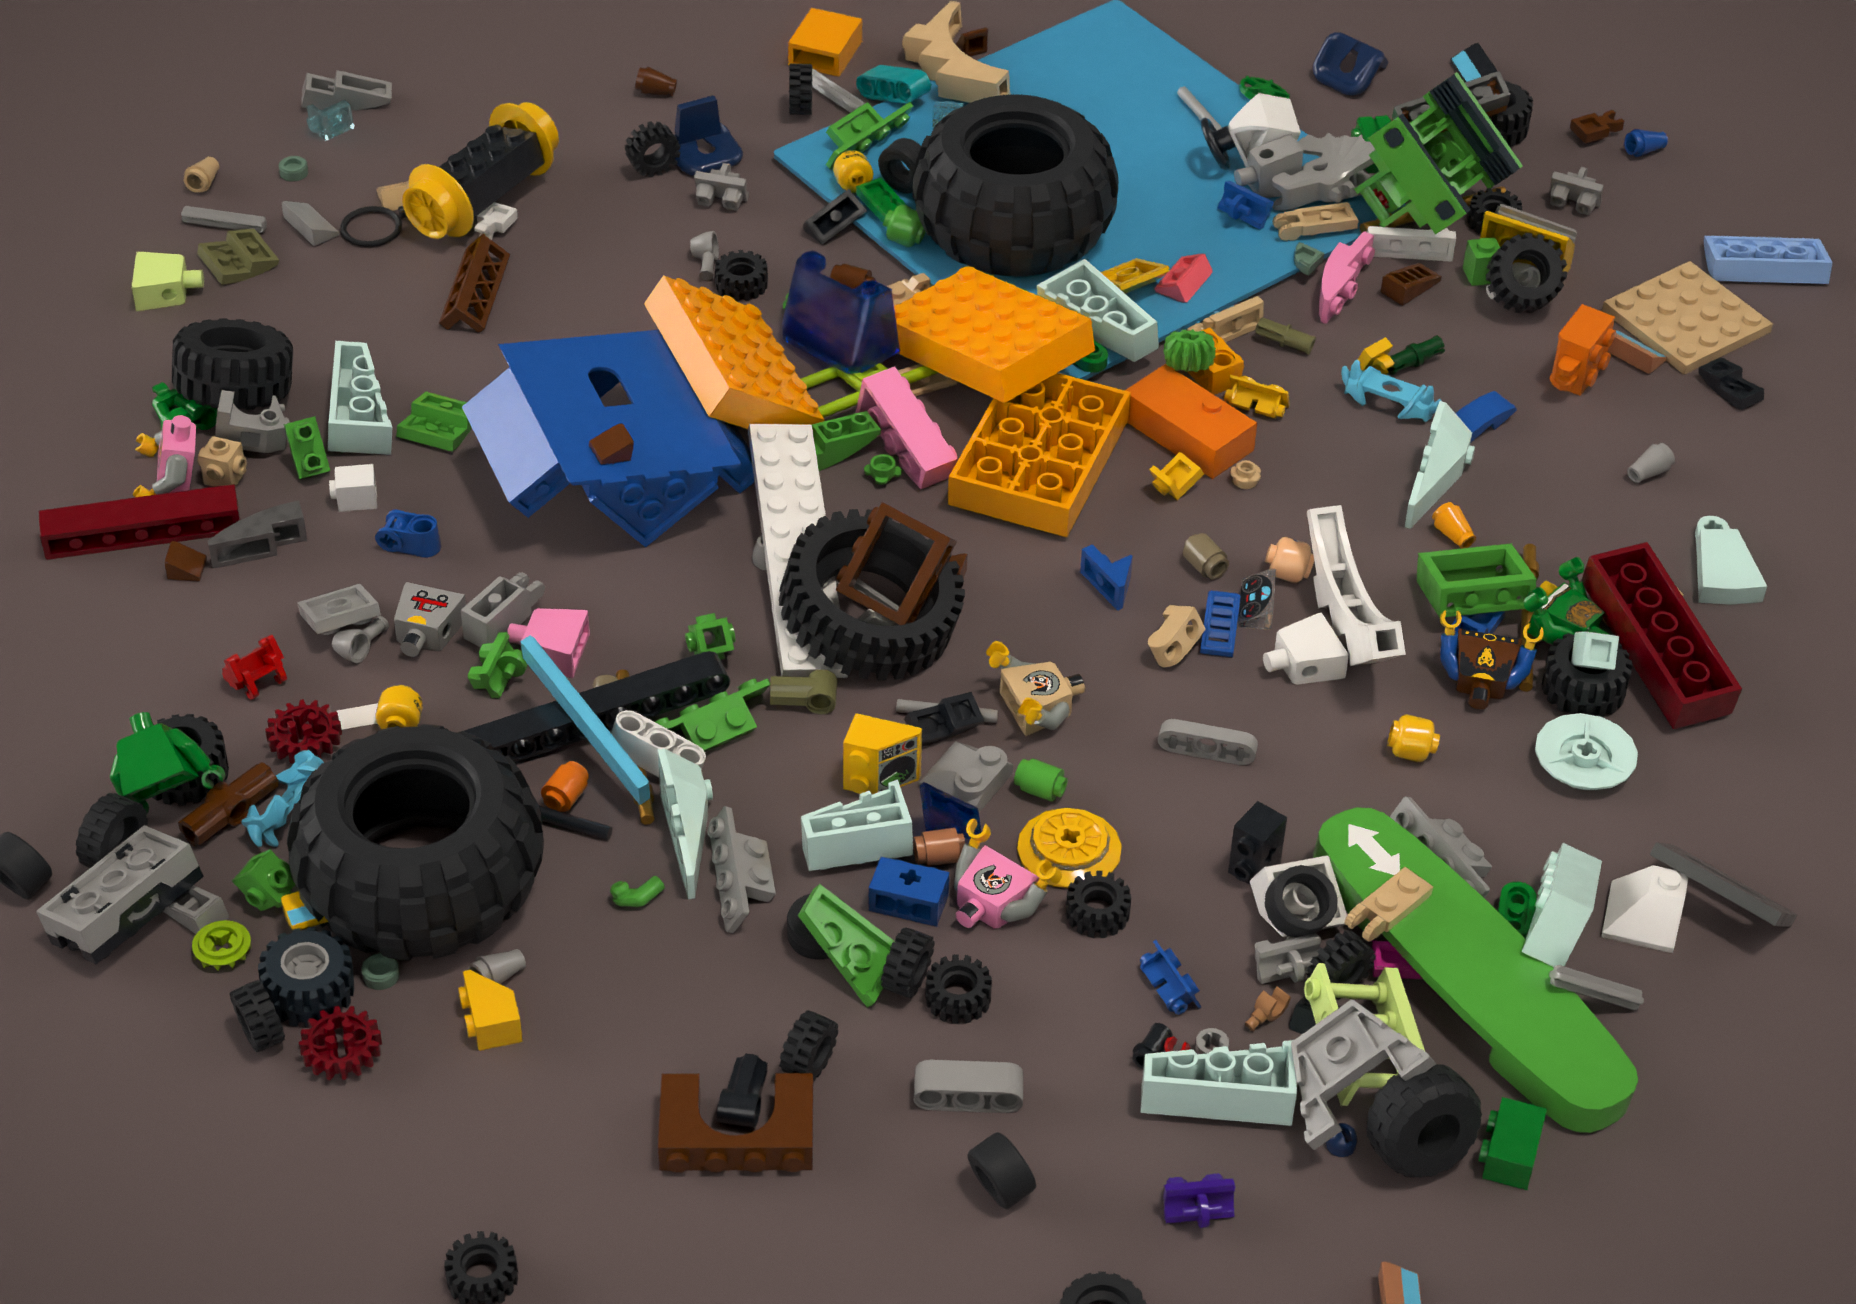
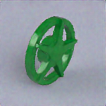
(1261, 86)

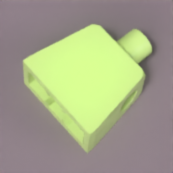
(162, 280)

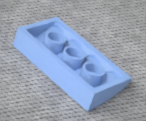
(1767, 259)

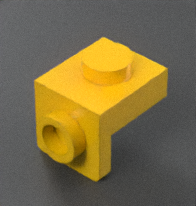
(1176, 476)

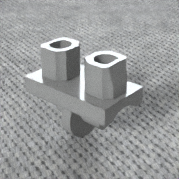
(722, 185)
(1576, 188)
(1286, 958)

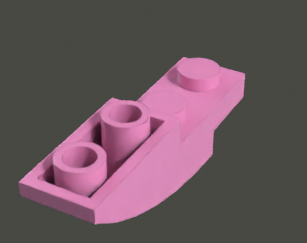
(1341, 273)

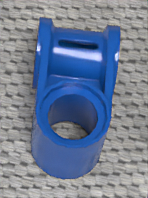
(413, 534)

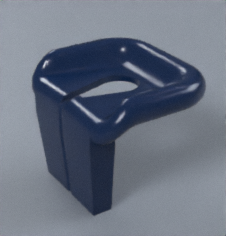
(1333, 52)
(702, 121)

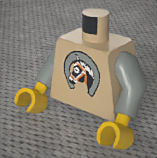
(1033, 691)

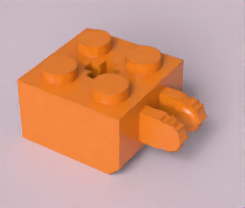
(1582, 350)

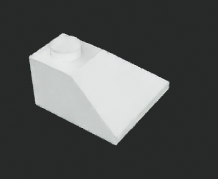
(1296, 896)
(1646, 908)

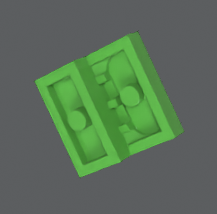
(435, 422)

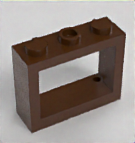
(924, 579)

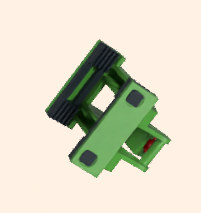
(1411, 173)

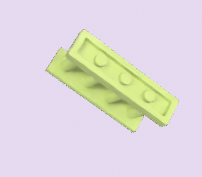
(1392, 1008)

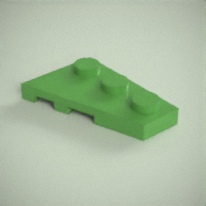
(849, 941)

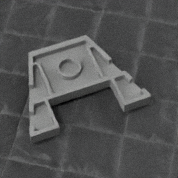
(1340, 1053)

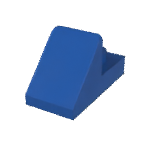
(1107, 577)

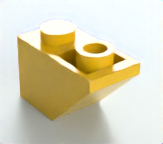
(493, 1012)

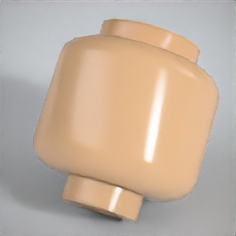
(1290, 559)

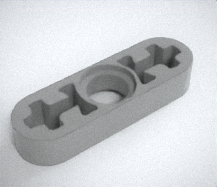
(1197, 731)

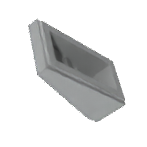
(211, 909)

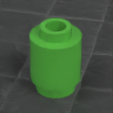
(1040, 779)

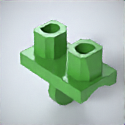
(306, 447)
(499, 665)

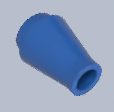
(1641, 142)

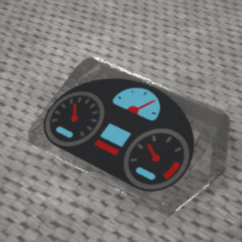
(1257, 600)

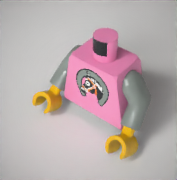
(175, 456)
(994, 886)

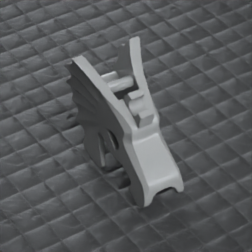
(1327, 177)

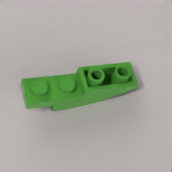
(843, 437)

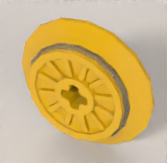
(1072, 842)

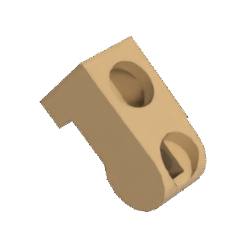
(1175, 636)

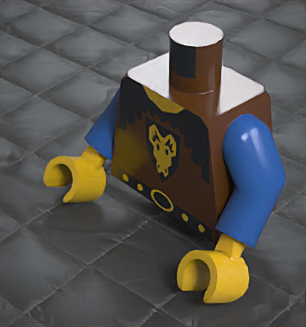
(1485, 662)

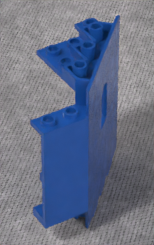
(549, 407)

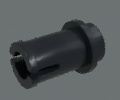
(1152, 1043)

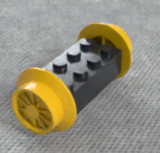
(510, 149)

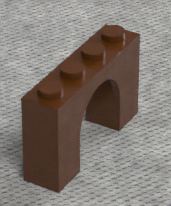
(692, 1145)

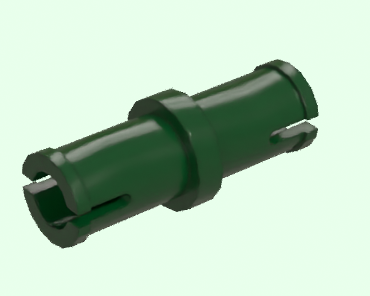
(1416, 354)

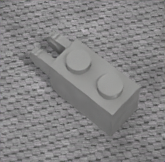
(498, 607)

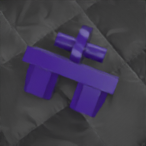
(1199, 1200)

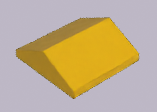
(1135, 274)

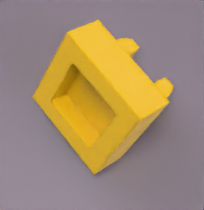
(1377, 356)

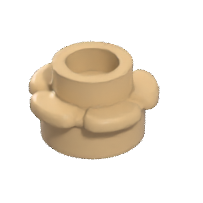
(1245, 474)

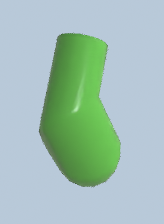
(636, 896)

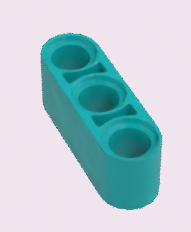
(893, 84)

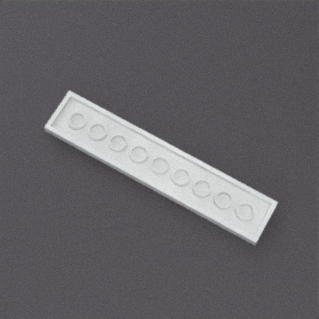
(788, 503)

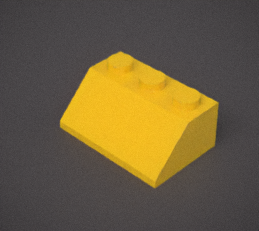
(1505, 228)

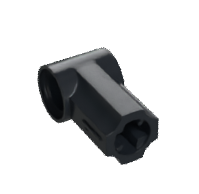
(742, 1099)

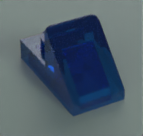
(946, 811)

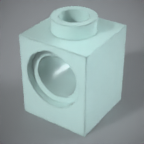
(1594, 650)

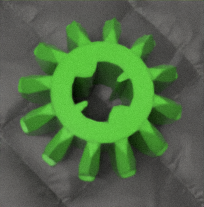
(1189, 350)

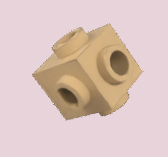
(222, 462)

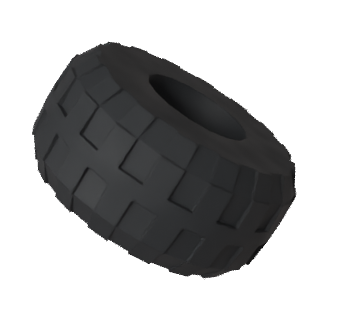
(1424, 1121)

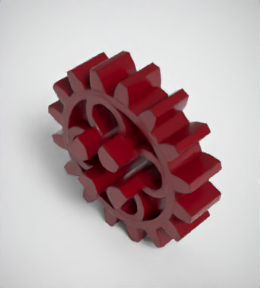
(290, 726)
(357, 1052)

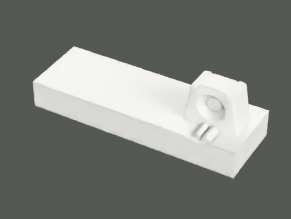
(1413, 243)

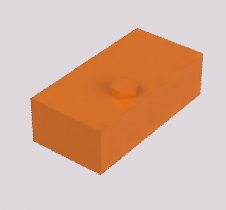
(1190, 420)

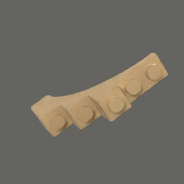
(952, 70)

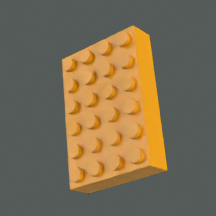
(990, 333)
(730, 357)
(1040, 453)

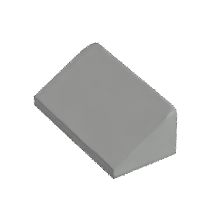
(308, 222)

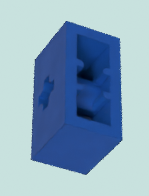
(909, 891)

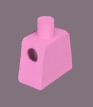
(559, 633)

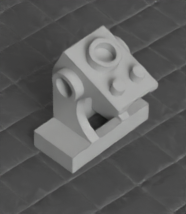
(265, 429)

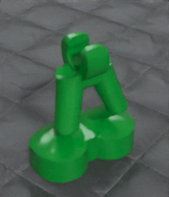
(201, 415)

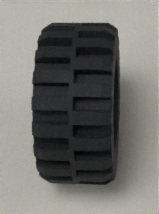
(232, 357)

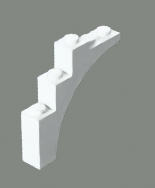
(1339, 587)

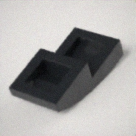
(1727, 382)
(947, 718)

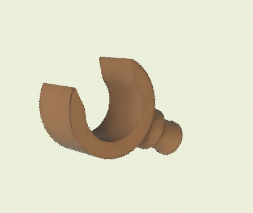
(1268, 1007)

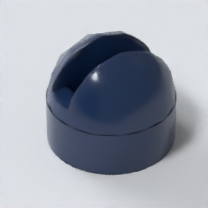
(1337, 1144)

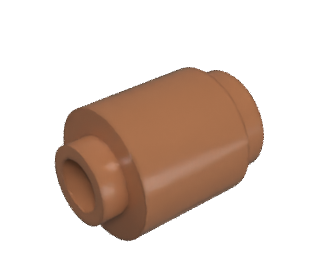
(938, 847)

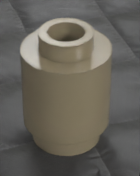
(1205, 556)

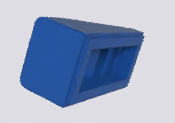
(1220, 605)

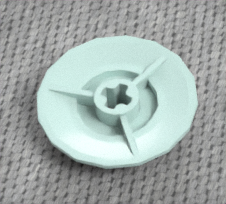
(1586, 751)

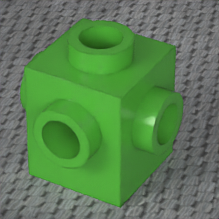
(721, 631)
(265, 880)

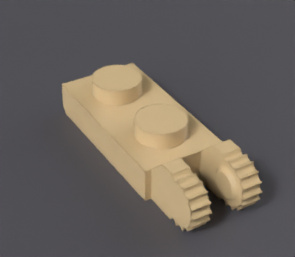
(1315, 220)
(1390, 903)

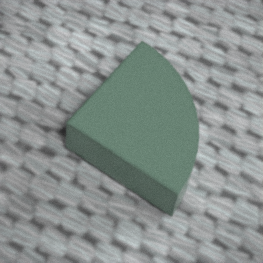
(1307, 258)

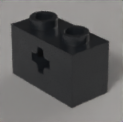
(1256, 842)

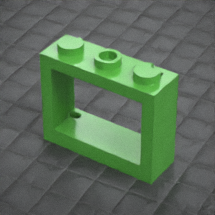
(1441, 570)

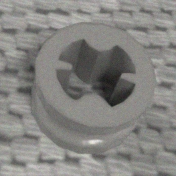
(1210, 1036)

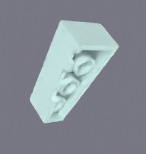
(1114, 316)
(356, 407)
(1562, 905)
(1222, 1084)

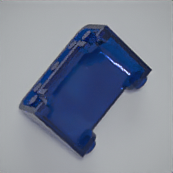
(837, 322)

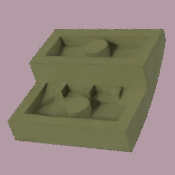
(238, 257)

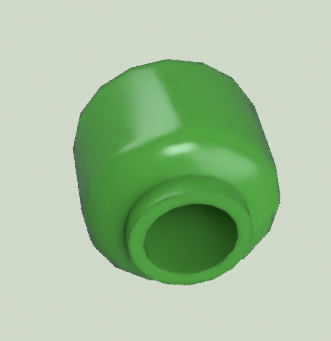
(904, 226)

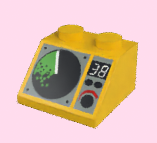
(880, 753)

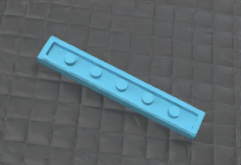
(585, 719)

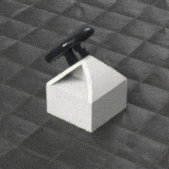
(1256, 124)

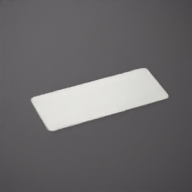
(357, 716)

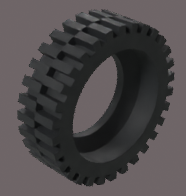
(852, 642)

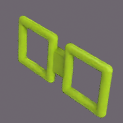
(855, 381)

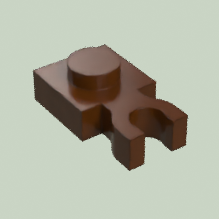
(1595, 127)

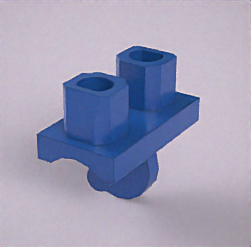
(1245, 205)

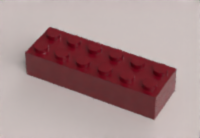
(1661, 635)

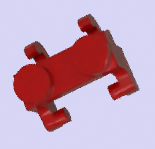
(254, 666)

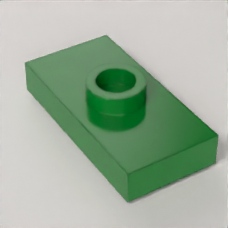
(879, 197)

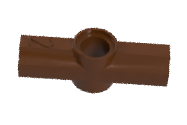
(228, 803)

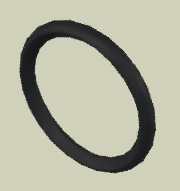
(348, 217)

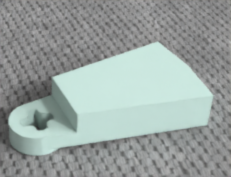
(1725, 565)

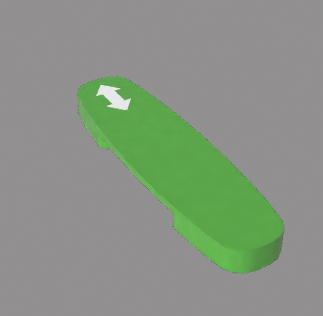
(1474, 960)

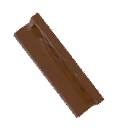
(470, 278)

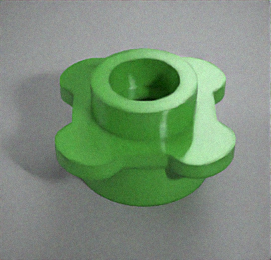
(882, 468)

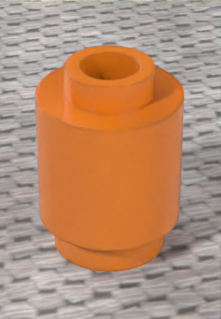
(565, 786)

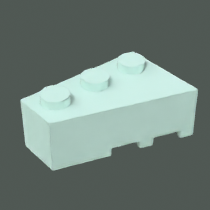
(858, 831)

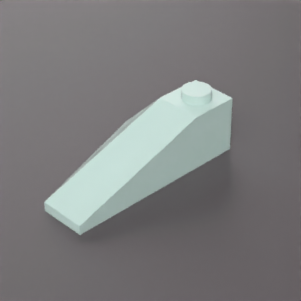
(1441, 462)
(686, 810)

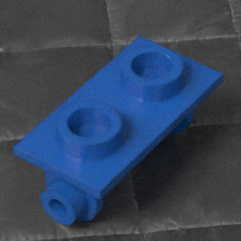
(1163, 967)

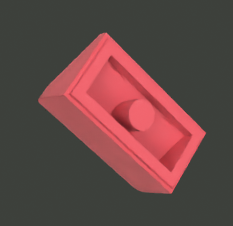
(1185, 277)

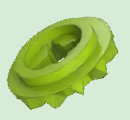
(221, 933)

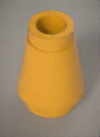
(1453, 524)

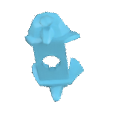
(1416, 400)
(276, 813)

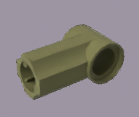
(815, 691)

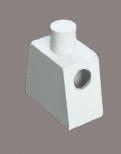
(1308, 652)

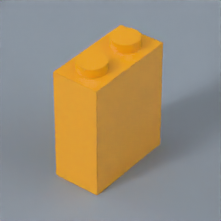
(825, 41)

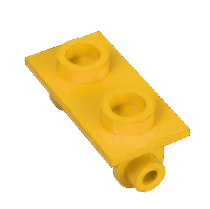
(1271, 399)

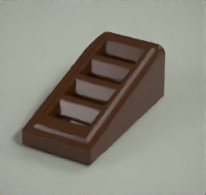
(1408, 282)

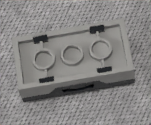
(120, 894)

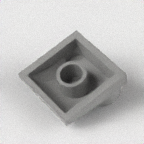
(970, 773)

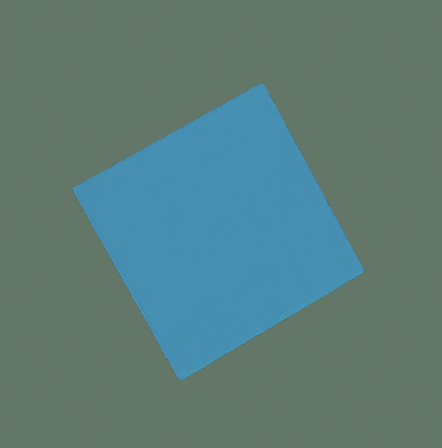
(1169, 188)

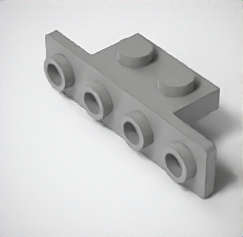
(1446, 841)
(740, 868)

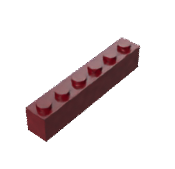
(137, 521)

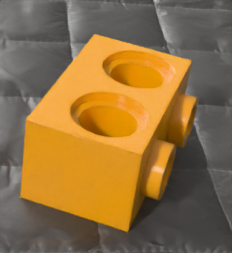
(1226, 363)

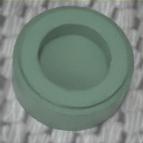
(293, 168)
(380, 972)

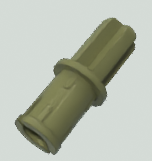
(1285, 335)

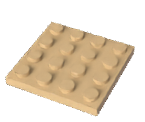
(1687, 317)

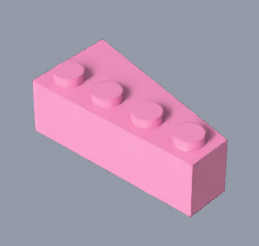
(906, 428)

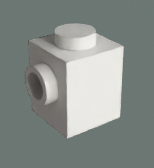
(354, 487)

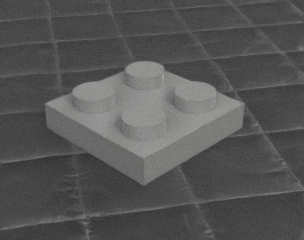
(338, 609)

